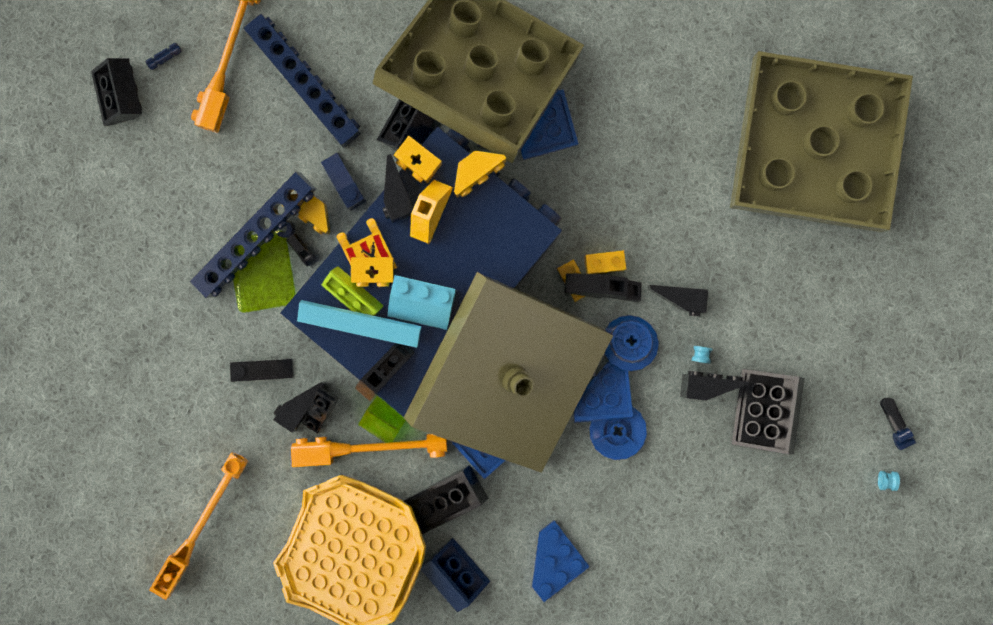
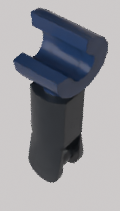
(297, 243)
(903, 437)

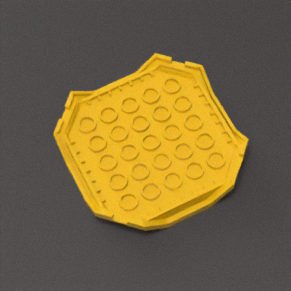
(351, 553)

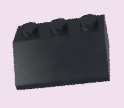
(116, 91)
(404, 122)

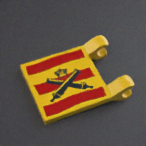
(367, 247)

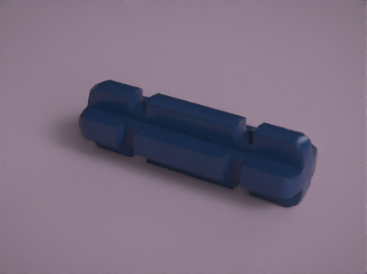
(163, 56)

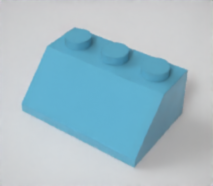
(421, 302)

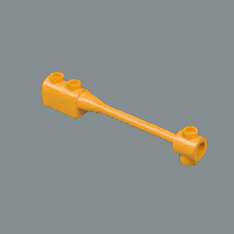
(213, 100)
(322, 451)
(179, 561)

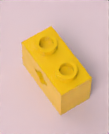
(412, 149)
(605, 262)
(359, 269)

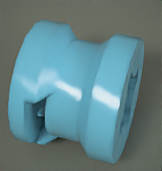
(702, 354)
(888, 480)

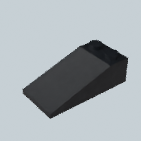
(447, 499)

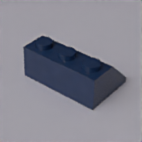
(455, 575)

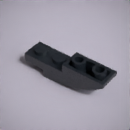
(603, 286)

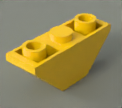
(476, 169)
(429, 210)
(316, 213)

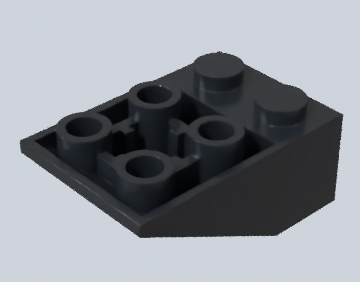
(699, 387)

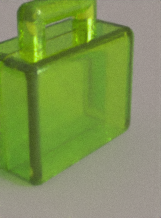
(266, 279)

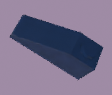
(343, 182)

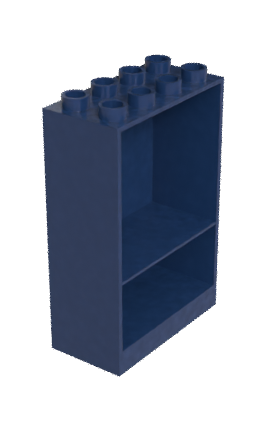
(483, 233)

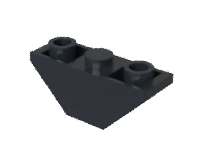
(320, 409)

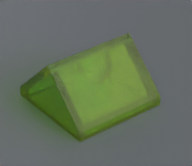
(382, 420)

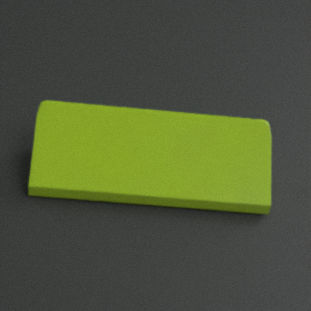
(349, 294)

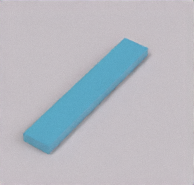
(359, 323)

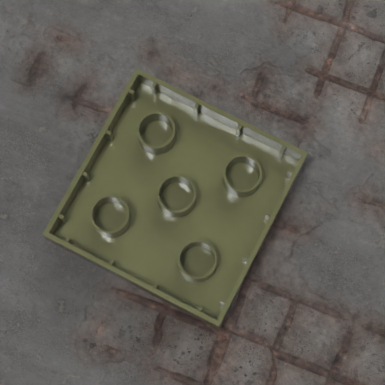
(479, 69)
(821, 142)
(507, 374)

